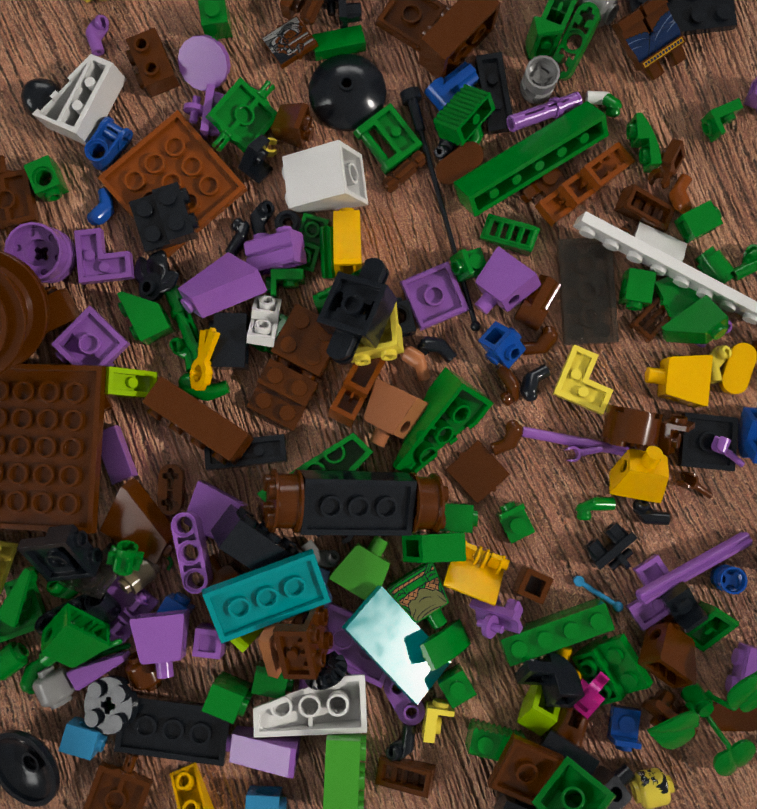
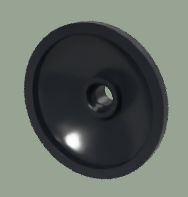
(342, 106)
(27, 768)

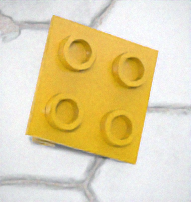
(478, 575)

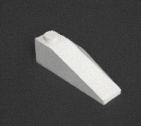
(315, 712)

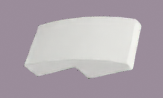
(264, 321)

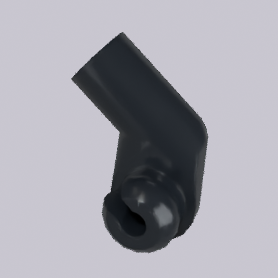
(444, 148)
(260, 216)
(439, 345)
(530, 382)
(648, 515)
(403, 745)

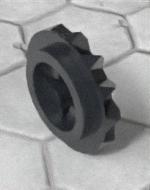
(329, 677)

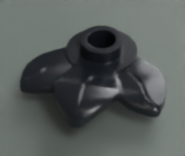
(154, 274)

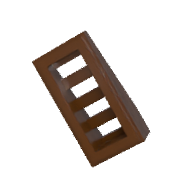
(631, 210)
(414, 787)

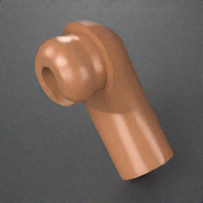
(417, 360)

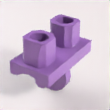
(197, 110)
(497, 618)

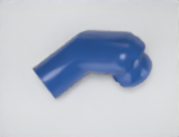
(103, 210)

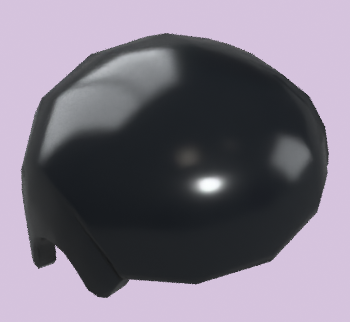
(37, 94)

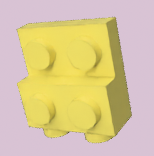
(388, 346)

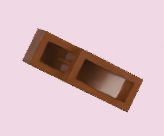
(355, 392)

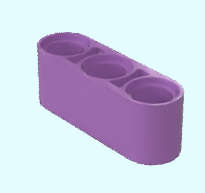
(186, 564)

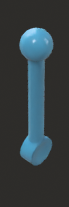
(579, 581)

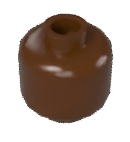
(141, 676)

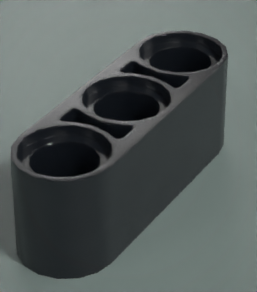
(105, 609)

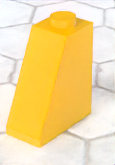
(347, 240)

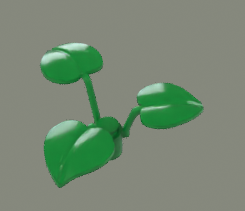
(680, 729)

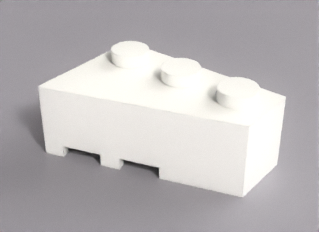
(83, 100)

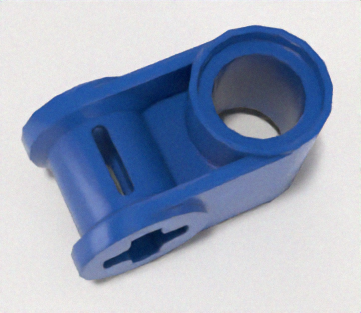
(108, 139)

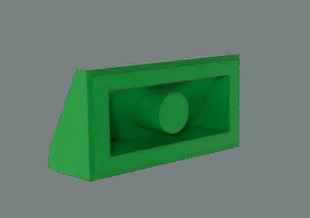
(543, 37)
(339, 41)

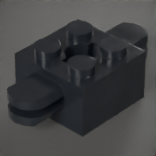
(345, 306)

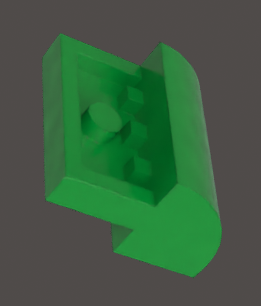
(617, 661)

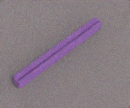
(693, 567)

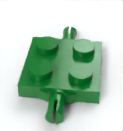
(242, 115)

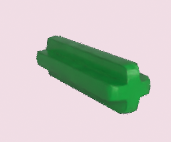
(326, 251)

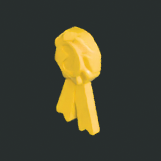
(201, 368)

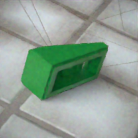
(516, 246)
(16, 605)

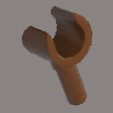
(692, 482)

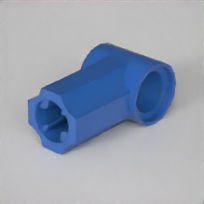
(443, 89)

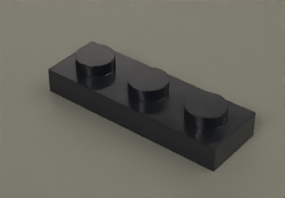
(493, 79)
(260, 452)

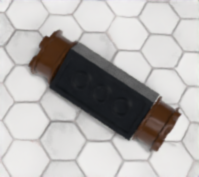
(354, 502)

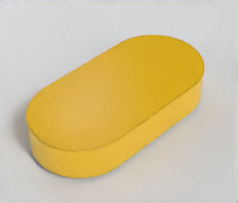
(738, 369)

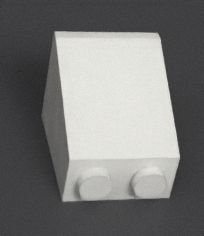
(324, 178)

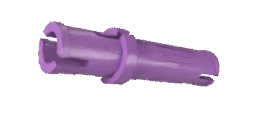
(552, 109)

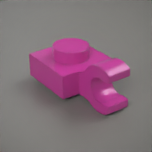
(592, 698)

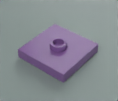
(434, 296)

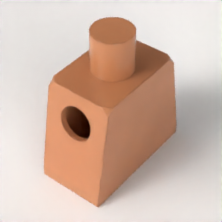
(392, 412)

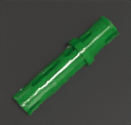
(184, 320)

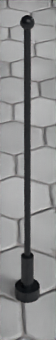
(411, 97)

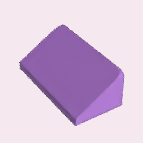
(117, 455)

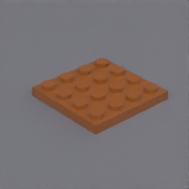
(174, 155)

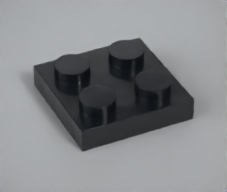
(696, 445)

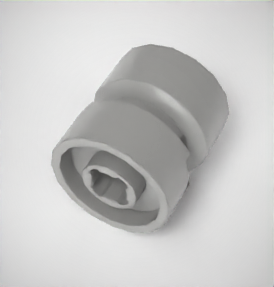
(539, 79)

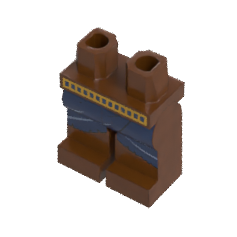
(649, 36)

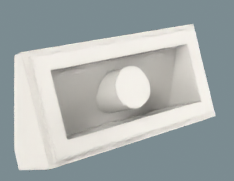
(661, 241)

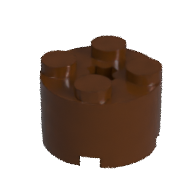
(631, 426)

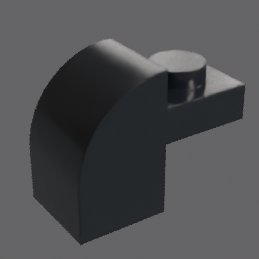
(557, 678)

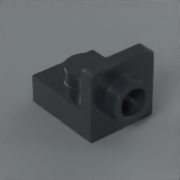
(253, 160)
(683, 607)

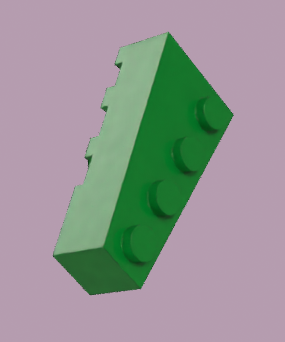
(342, 456)

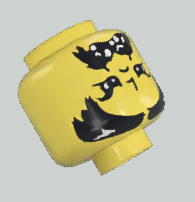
(652, 788)

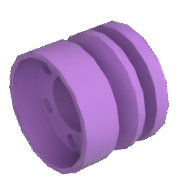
(32, 240)

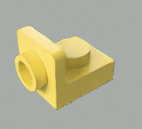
(431, 722)

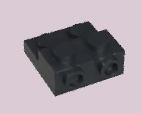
(164, 218)
(62, 554)

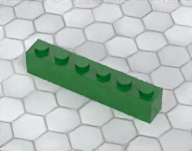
(531, 158)

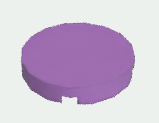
(203, 62)

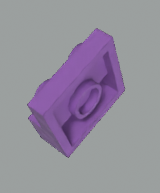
(89, 341)

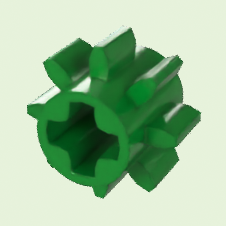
(125, 557)

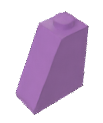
(221, 286)
(265, 754)

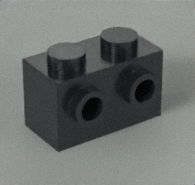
(231, 348)

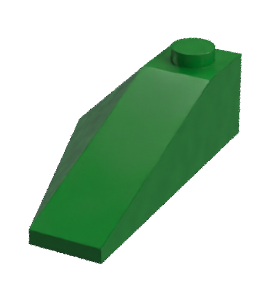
(450, 410)

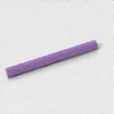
(570, 440)

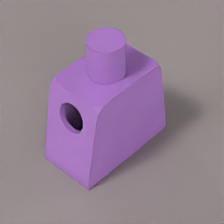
(504, 282)
(210, 505)
(161, 639)

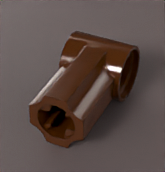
(534, 308)

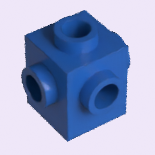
(502, 345)

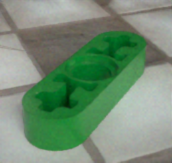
(590, 26)

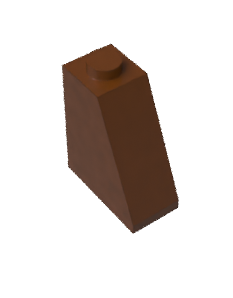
(139, 520)

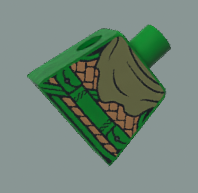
(421, 594)

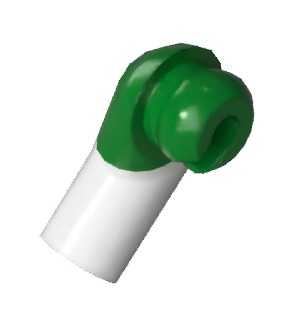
(606, 99)

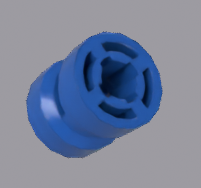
(733, 583)

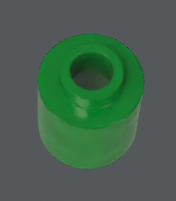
(715, 265)
(12, 659)

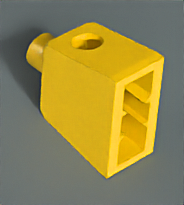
(683, 379)
(640, 475)

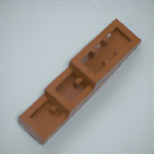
(584, 184)

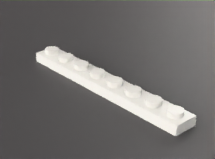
(664, 264)

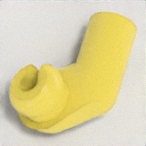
(720, 355)

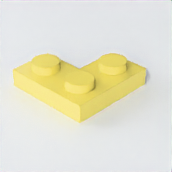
(575, 385)

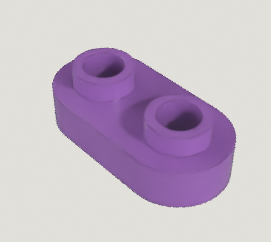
(401, 703)

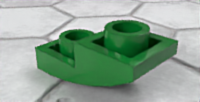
(643, 137)
(310, 229)
(445, 645)

